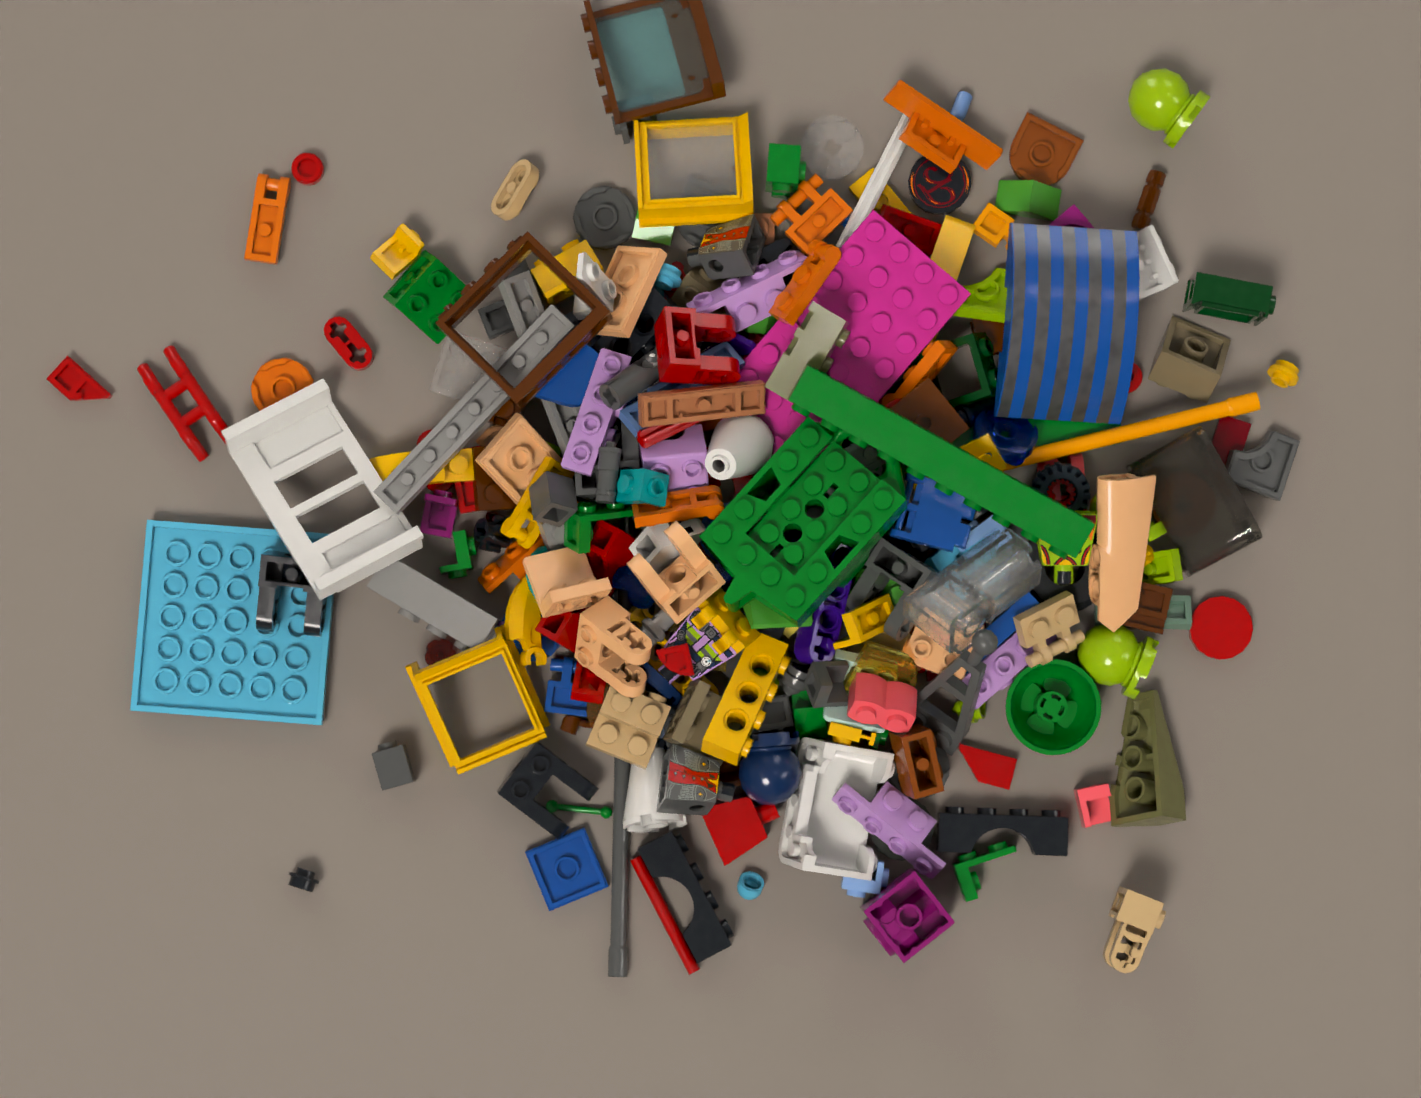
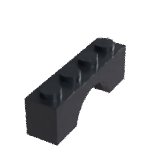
(961, 830)
(705, 933)

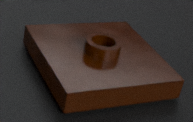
(931, 410)

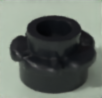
(303, 879)

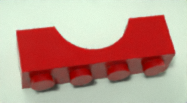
(607, 553)

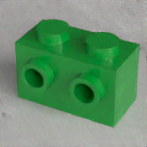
(784, 170)

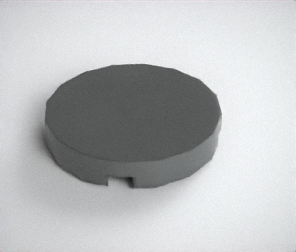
(604, 217)

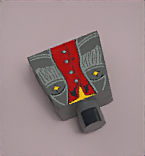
(730, 249)
(690, 783)

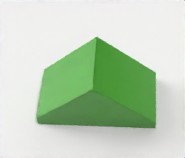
(1028, 199)

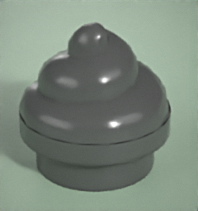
(794, 679)

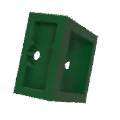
(981, 352)

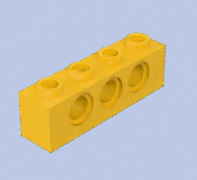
(719, 738)

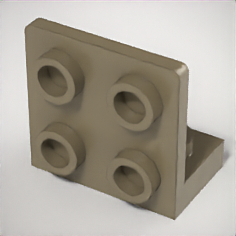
(694, 718)

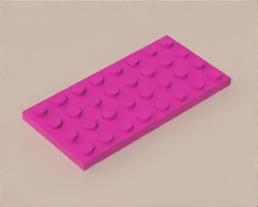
(893, 310)

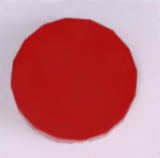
(1220, 627)

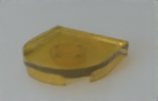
(883, 662)

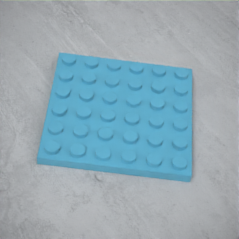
(200, 632)

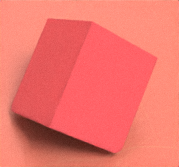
(1093, 804)

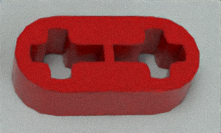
(343, 348)

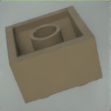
(1189, 359)

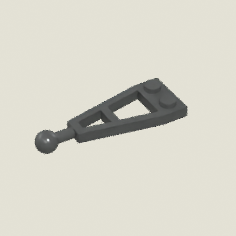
(946, 730)

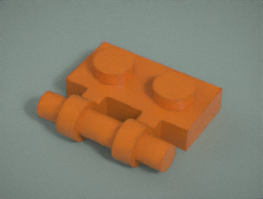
(818, 221)

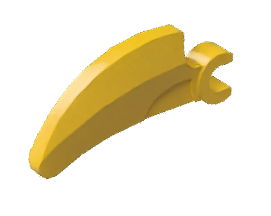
(521, 621)

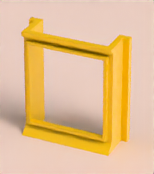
(423, 677)

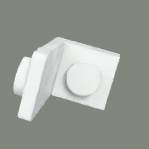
(596, 282)

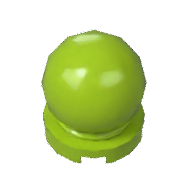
(1164, 103)
(1116, 657)

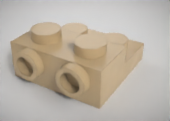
(629, 726)

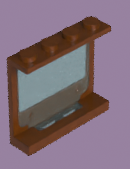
(653, 57)

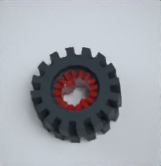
(1066, 474)

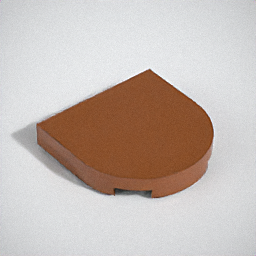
(1042, 151)

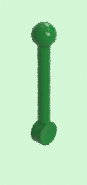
(553, 806)

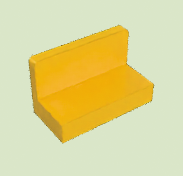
(865, 621)

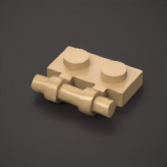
(1044, 621)

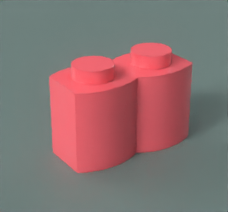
(882, 702)

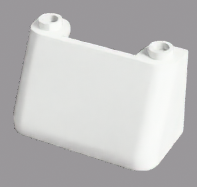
(814, 829)

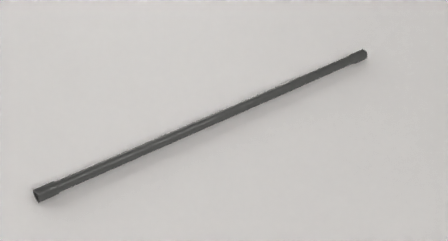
(618, 949)

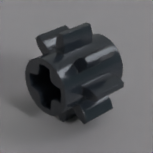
(489, 534)

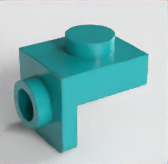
(642, 486)

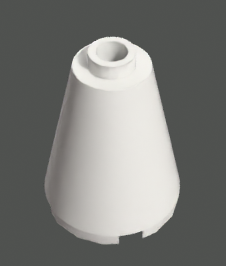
(739, 447)
(642, 799)

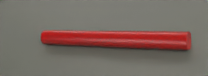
(665, 915)

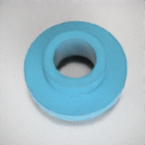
(668, 277)

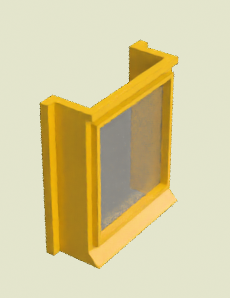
(693, 171)

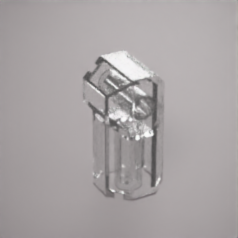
(973, 590)

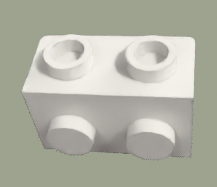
(1154, 265)

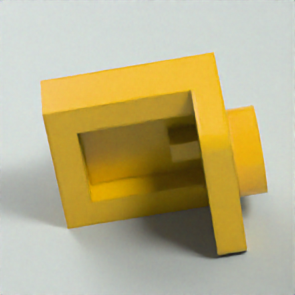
(398, 251)

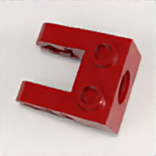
(677, 352)

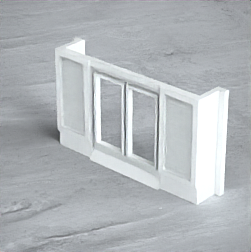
(291, 438)

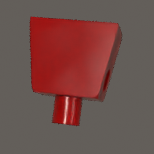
(738, 826)

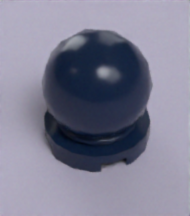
(771, 769)

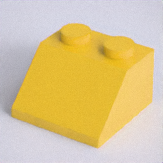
(549, 284)

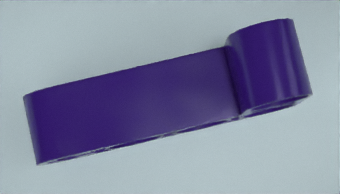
(829, 631)

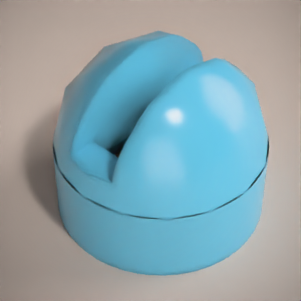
(750, 885)

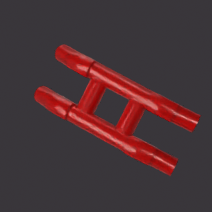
(165, 397)

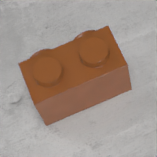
(917, 762)

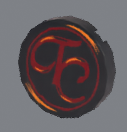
(936, 189)

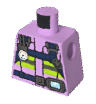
(700, 643)

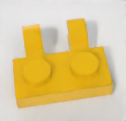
(731, 625)

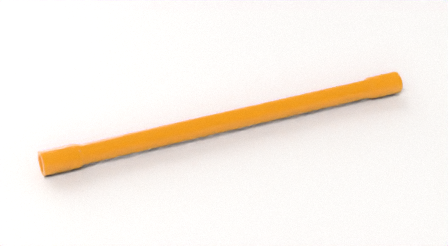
(1230, 407)

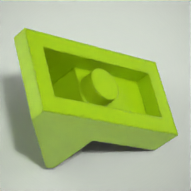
(1164, 568)

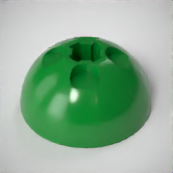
(1073, 707)

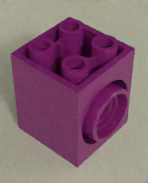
(905, 916)

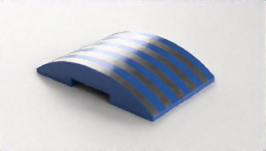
(1068, 323)

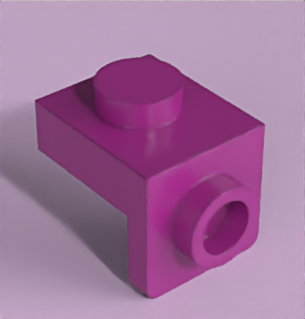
(439, 514)

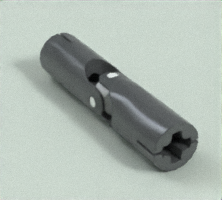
(633, 380)

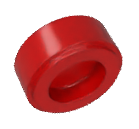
(307, 169)

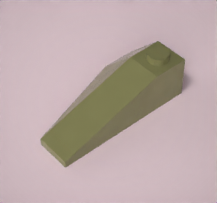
(1148, 775)

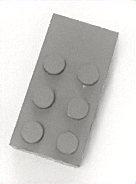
(434, 604)

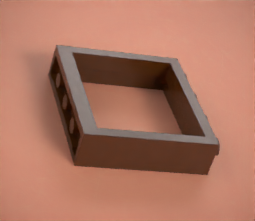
(494, 274)

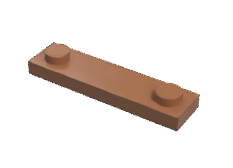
(701, 403)

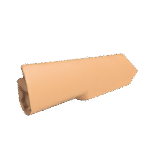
(1119, 556)

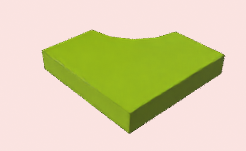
(986, 299)

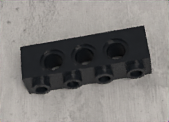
(641, 341)

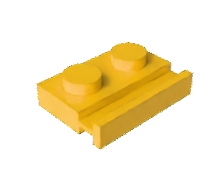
(846, 734)

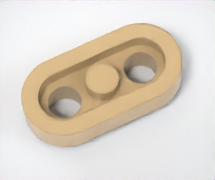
(515, 190)

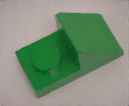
(808, 720)

